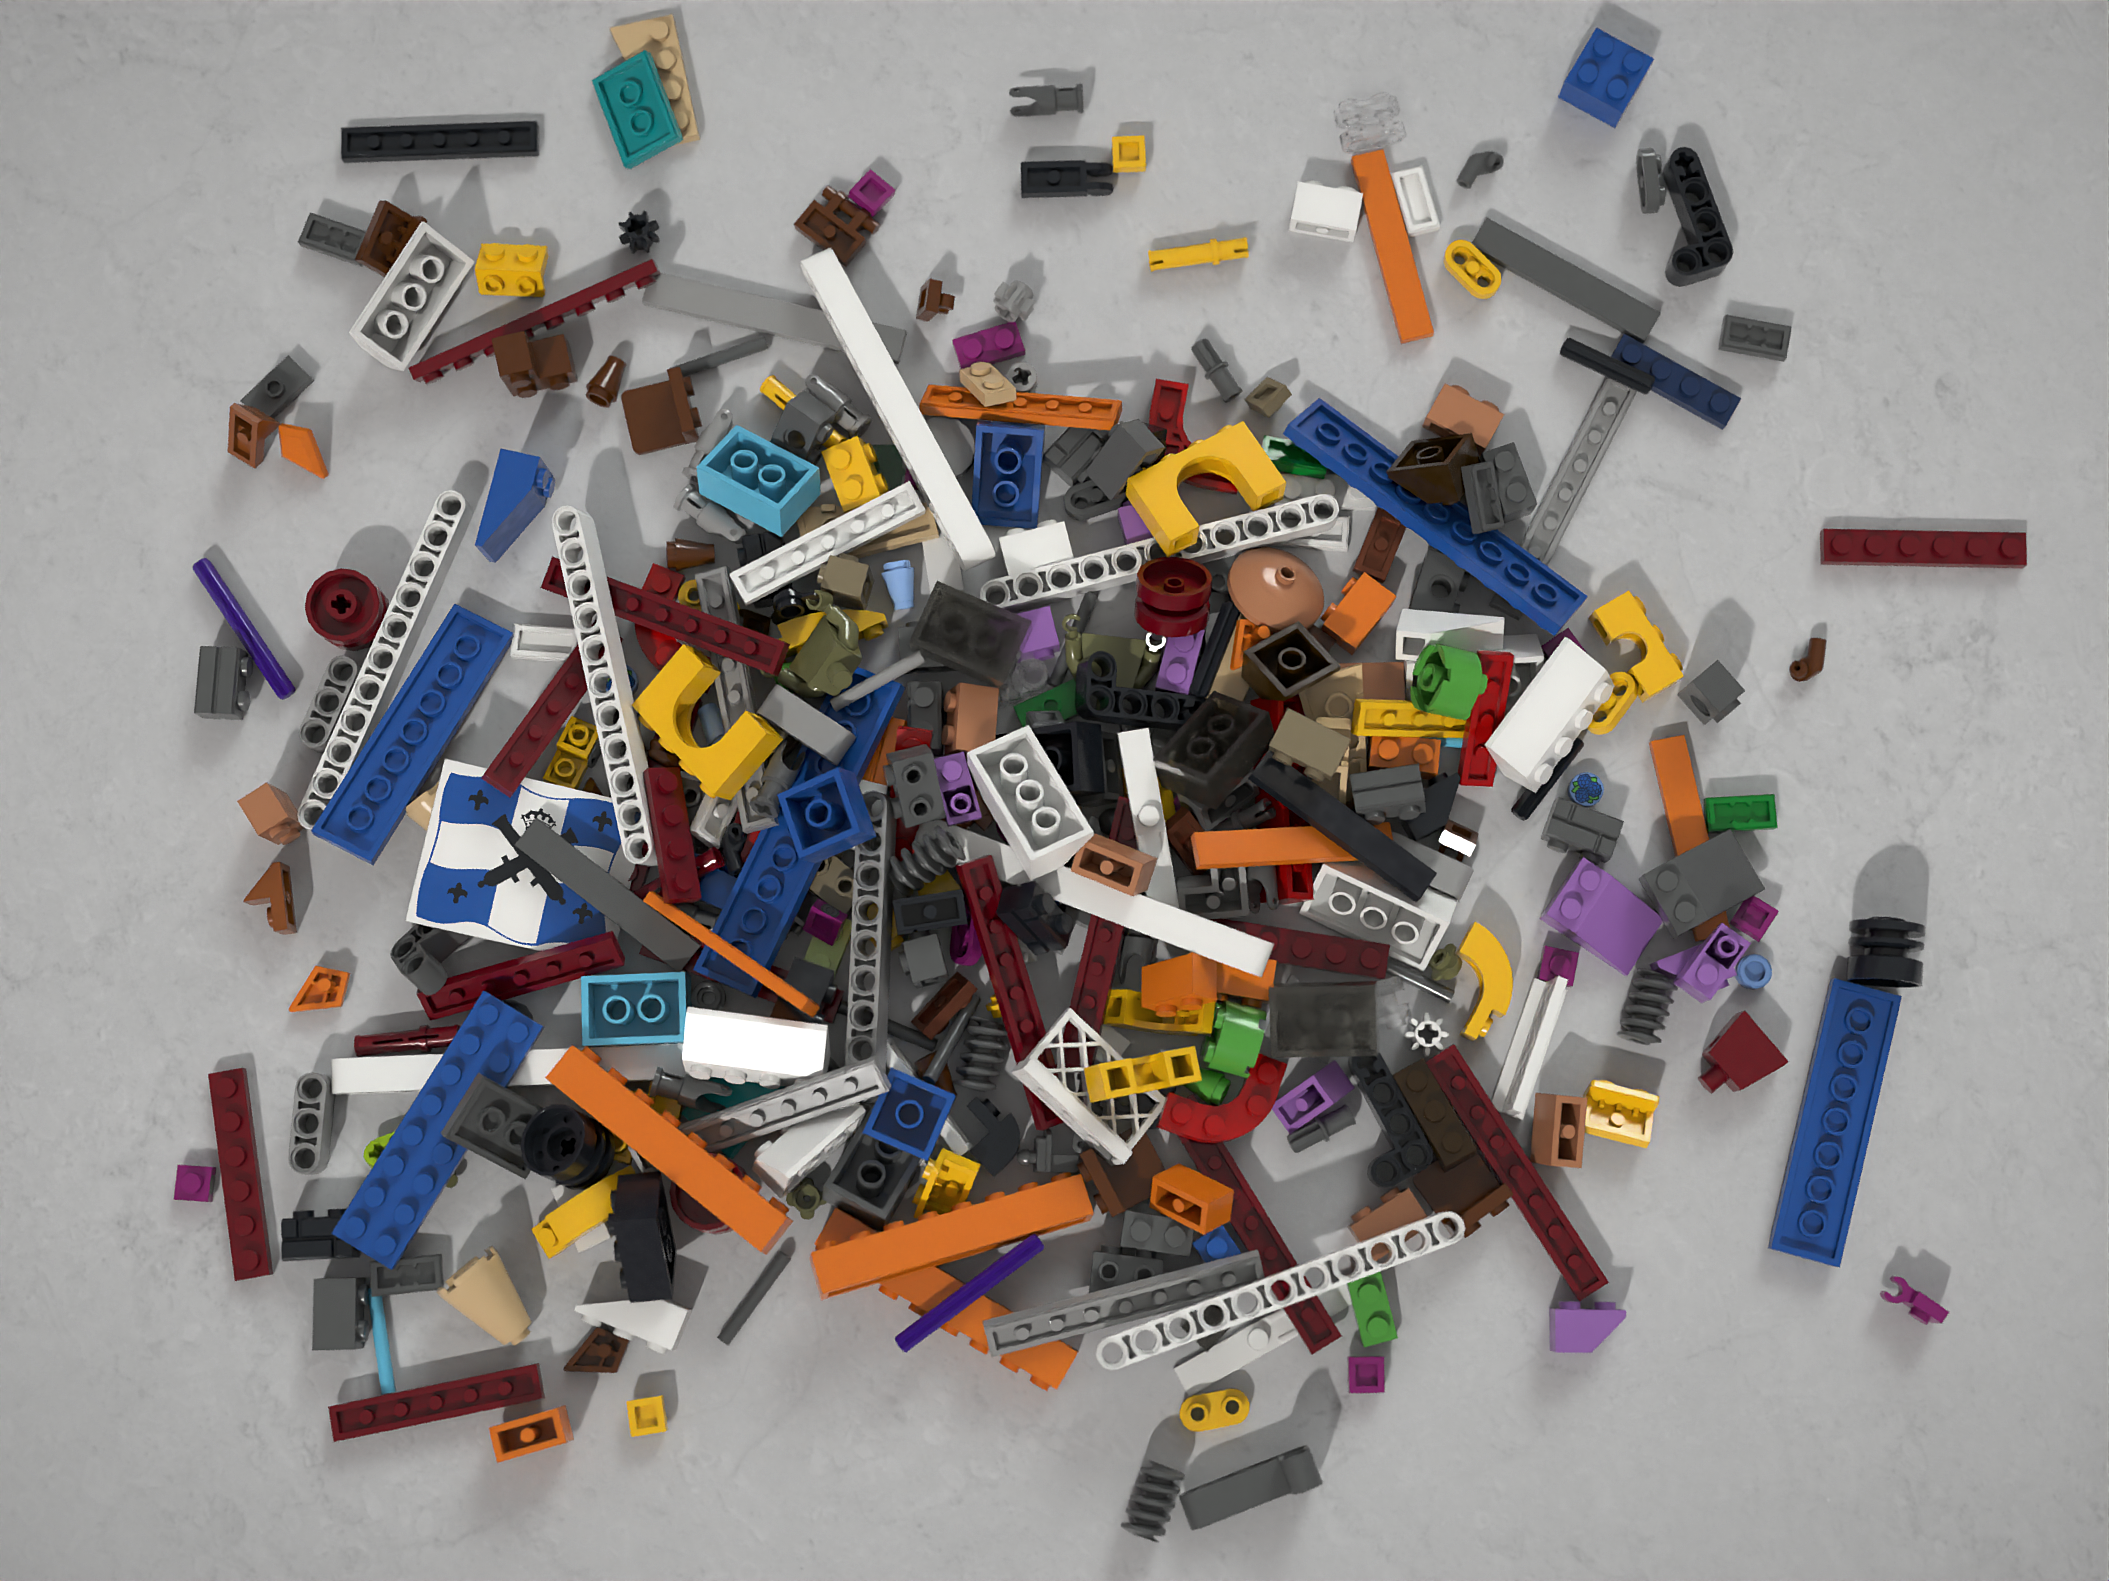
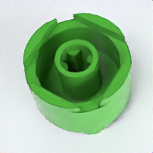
(1447, 681)
(1234, 1038)

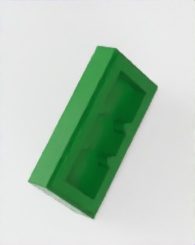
(1292, 459)
(1056, 699)
(1740, 813)

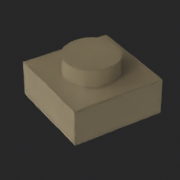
(1268, 397)

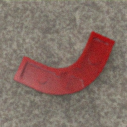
(1168, 412)
(656, 645)
(1229, 1120)

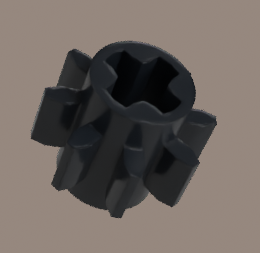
(635, 223)

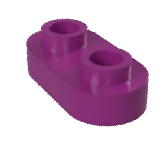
(964, 942)

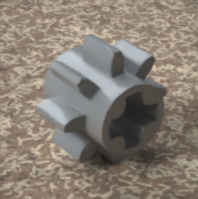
(1014, 301)

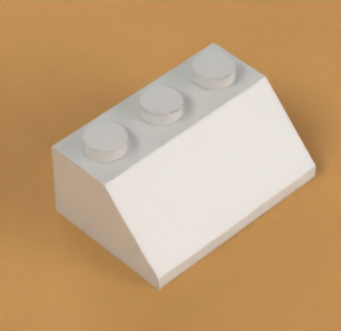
(805, 1147)

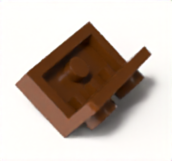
(386, 237)

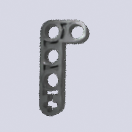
(421, 954)
(1250, 1487)

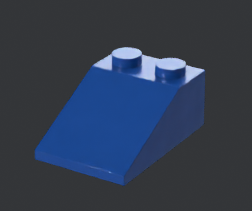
(1008, 473)
(514, 500)

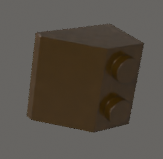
(1434, 466)
(1286, 664)

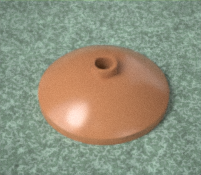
(1275, 589)

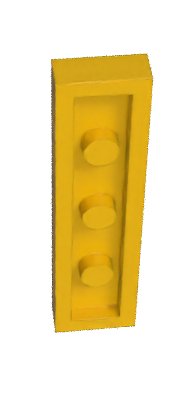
(1401, 719)

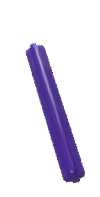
(244, 629)
(969, 1293)

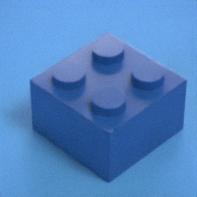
(1605, 77)
(826, 815)
(910, 1114)

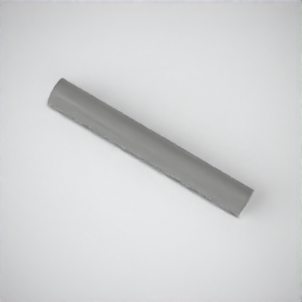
(877, 680)

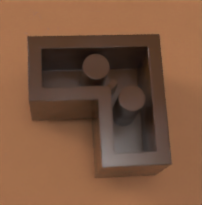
(534, 365)

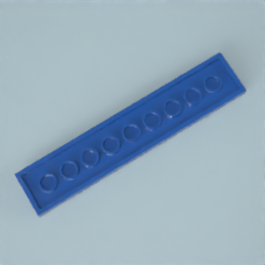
(1485, 555)
(773, 876)

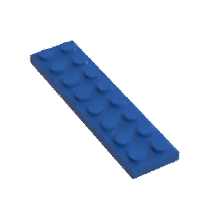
(413, 734)
(1834, 1122)
(418, 1157)

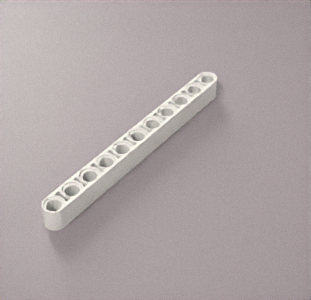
(897, 410)
(1141, 552)
(385, 644)
(599, 671)
(1134, 912)
(411, 1072)
(1297, 1289)

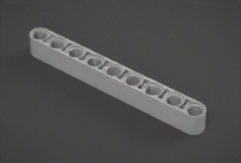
(864, 929)

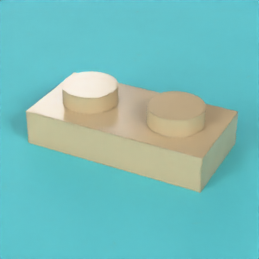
(987, 384)

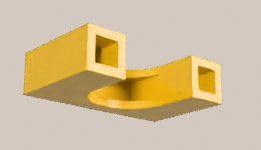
(1228, 453)
(668, 708)

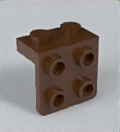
(662, 414)
(1122, 1184)
(1464, 1190)

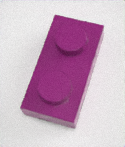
(989, 345)

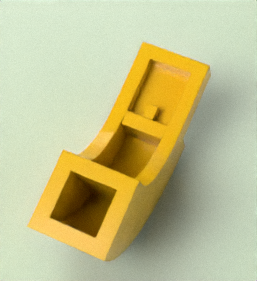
(1494, 976)
(1126, 1012)
(577, 1216)

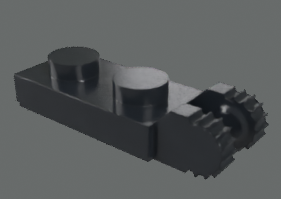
(1064, 179)

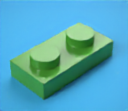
(1372, 1310)

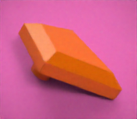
(300, 448)
(1246, 636)
(321, 990)

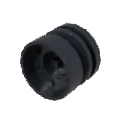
(1885, 953)
(567, 1147)

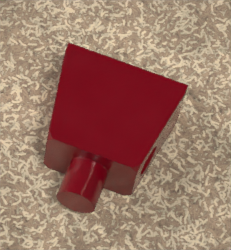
(1740, 1055)

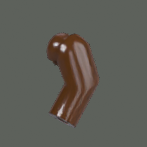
(1812, 663)
(661, 756)

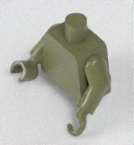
(827, 656)
(1134, 659)

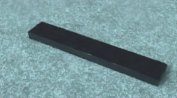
(440, 141)
(1343, 826)

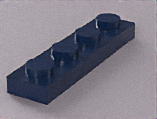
(1679, 383)

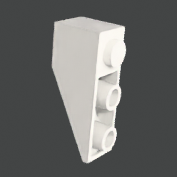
(1462, 631)
(655, 1321)

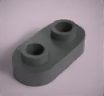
(1648, 168)
(1095, 498)

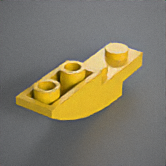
(799, 629)

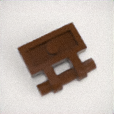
(829, 231)

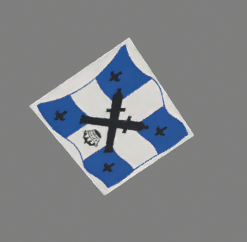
(487, 887)

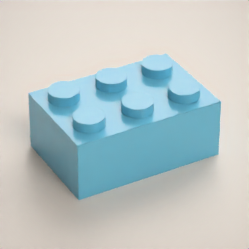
(758, 480)
(634, 1009)

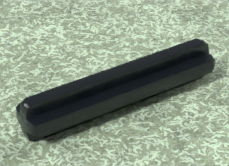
(1607, 366)
(1215, 650)
(1530, 800)

